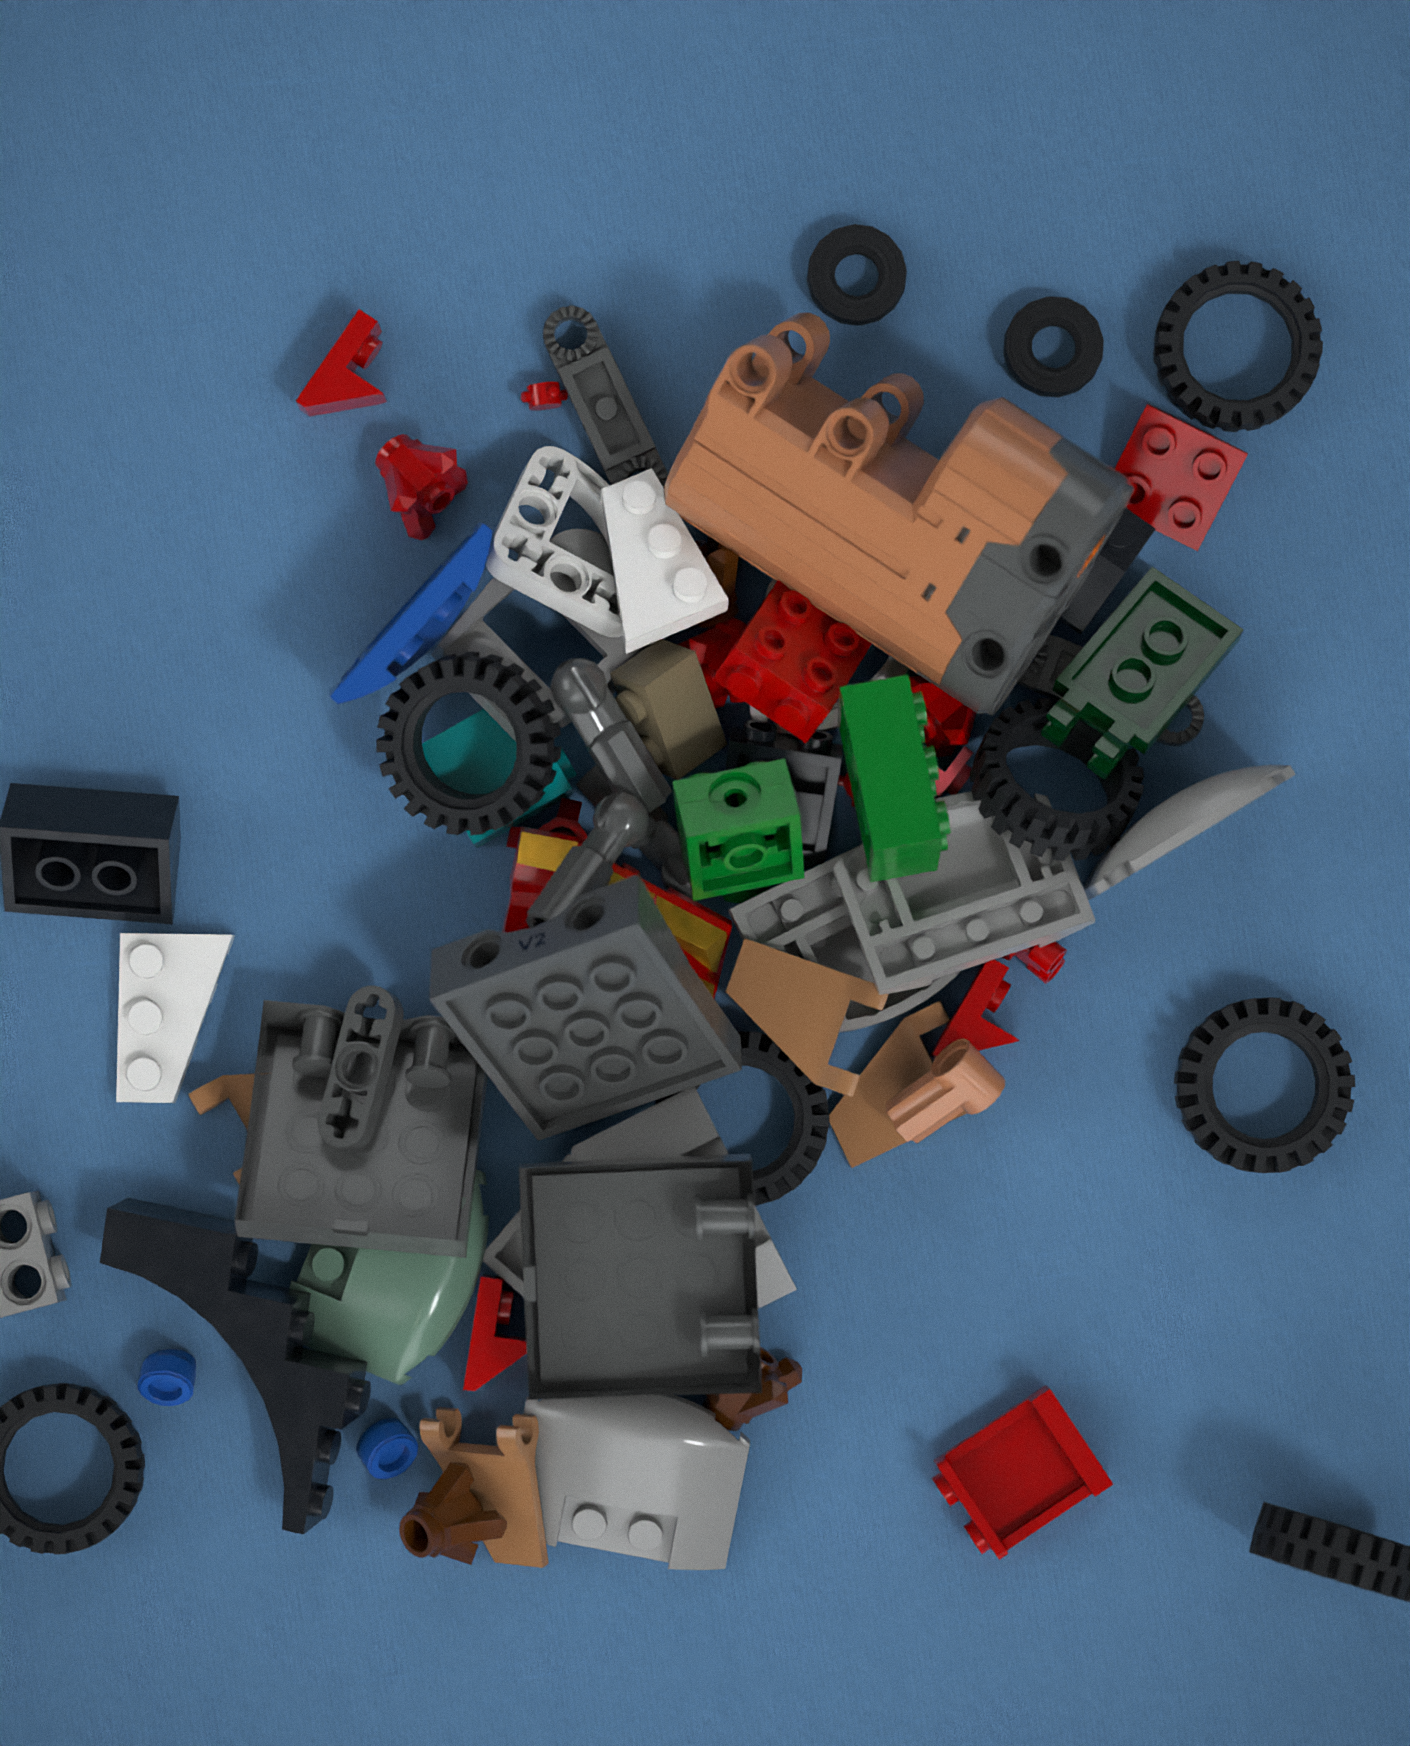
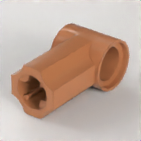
(956, 1083)

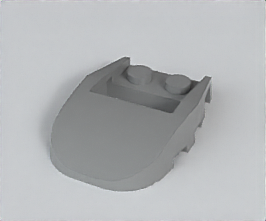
(474, 635)

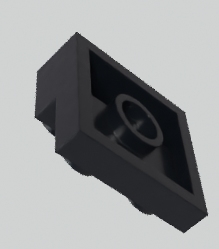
(812, 769)

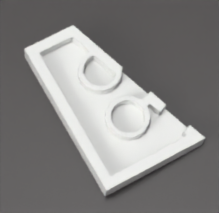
(655, 564)
(161, 1008)

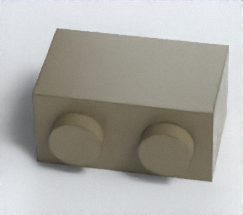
(670, 707)

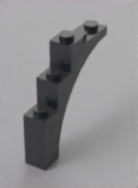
(263, 1324)

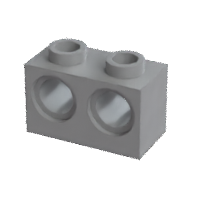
(32, 1250)

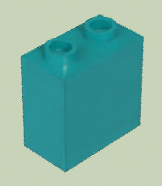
(480, 757)

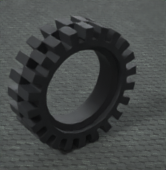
(407, 759)
(1329, 1066)
(810, 1119)

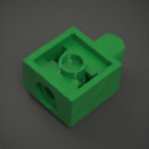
(741, 847)

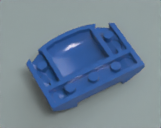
(419, 620)

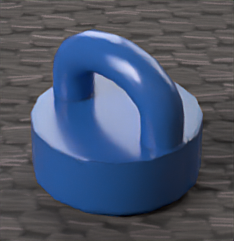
(167, 1377)
(387, 1448)

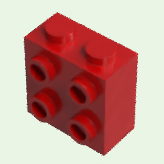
(792, 661)

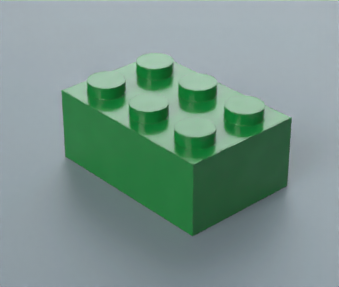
(892, 777)

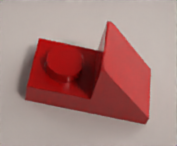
(334, 383)
(984, 993)
(490, 1351)

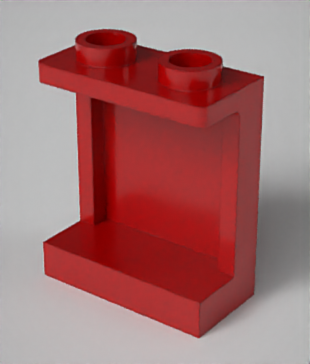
(1019, 1472)

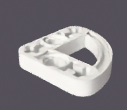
(532, 542)

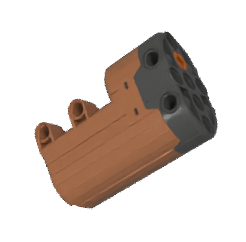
(922, 556)

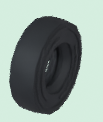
(860, 241)
(1060, 313)

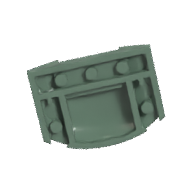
(391, 1303)

